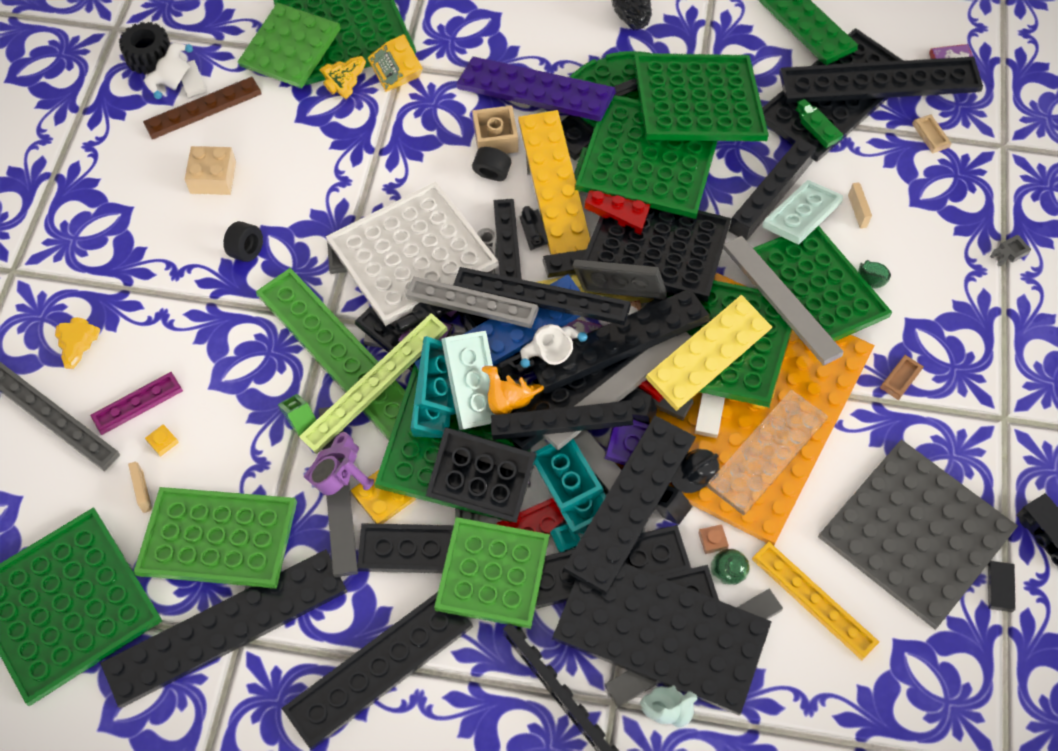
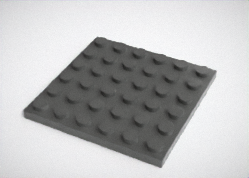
(918, 533)

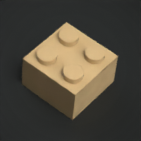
(496, 128)
(210, 170)

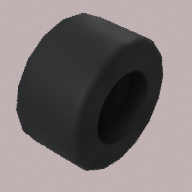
(491, 163)
(243, 241)

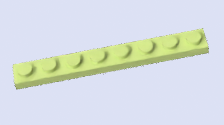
(371, 385)

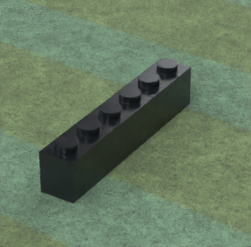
(772, 189)

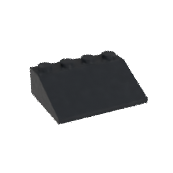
(481, 474)

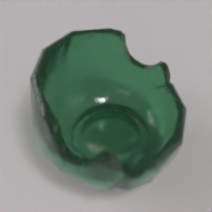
(874, 273)
(730, 566)

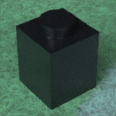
(673, 505)

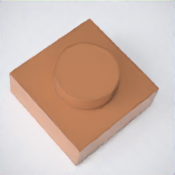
(713, 539)

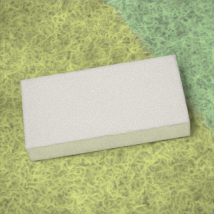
(192, 81)
(709, 415)

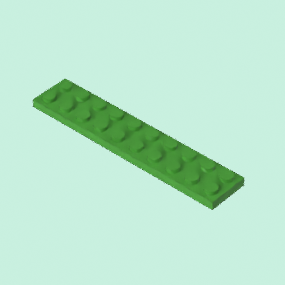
(329, 343)

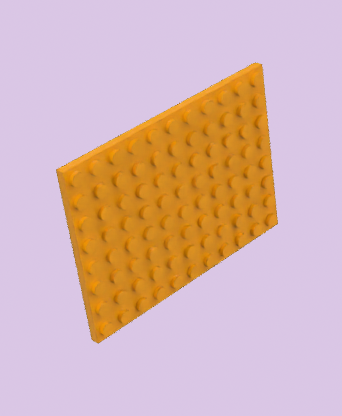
(822, 386)

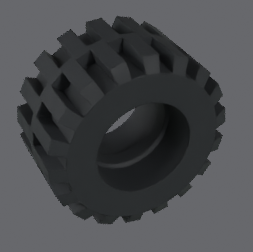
(144, 46)

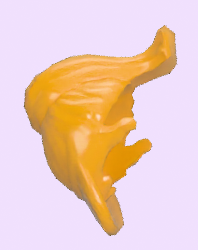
(507, 395)

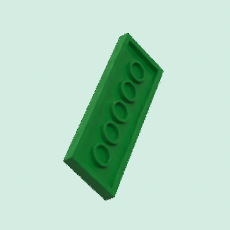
(812, 28)

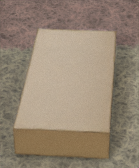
(931, 133)
(859, 205)
(140, 487)

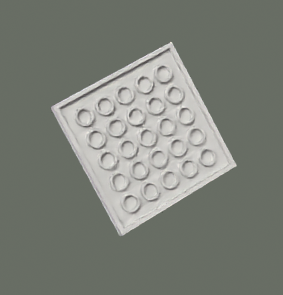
(407, 239)

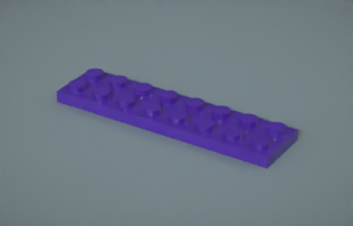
(536, 88)

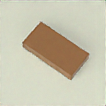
(901, 377)

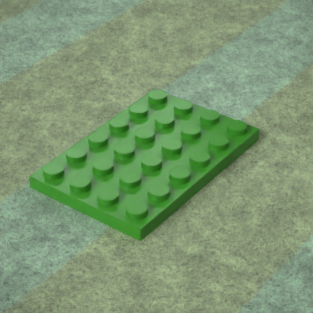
(216, 537)

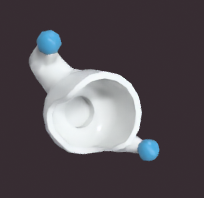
(169, 69)
(551, 344)

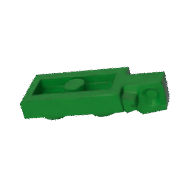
(818, 124)

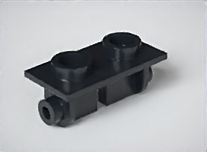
(533, 228)

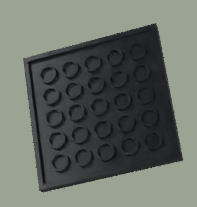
(680, 246)

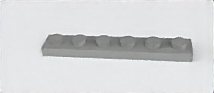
(472, 302)

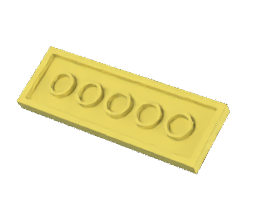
(708, 352)

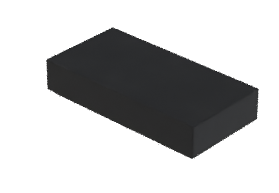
(1001, 586)

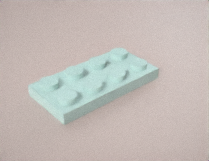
(802, 211)
(469, 384)

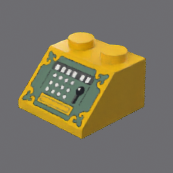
(395, 63)

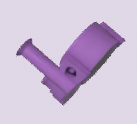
(331, 475)

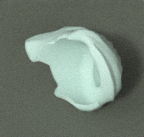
(669, 706)

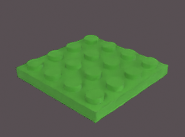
(289, 45)
(492, 573)

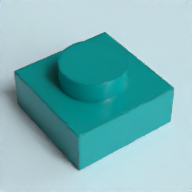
(564, 538)

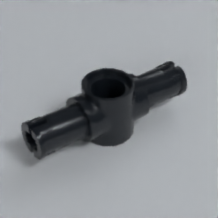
(418, 314)

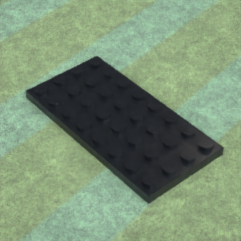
(842, 113)
(667, 635)

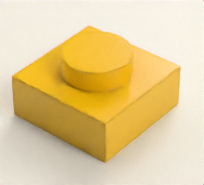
(161, 440)

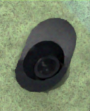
(696, 471)

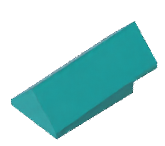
(433, 393)
(570, 484)

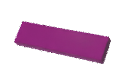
(136, 403)

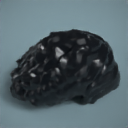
(633, 12)

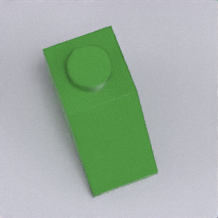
(297, 413)

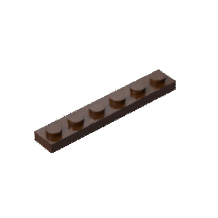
(202, 107)

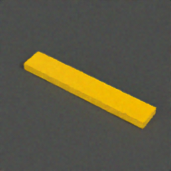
(815, 601)

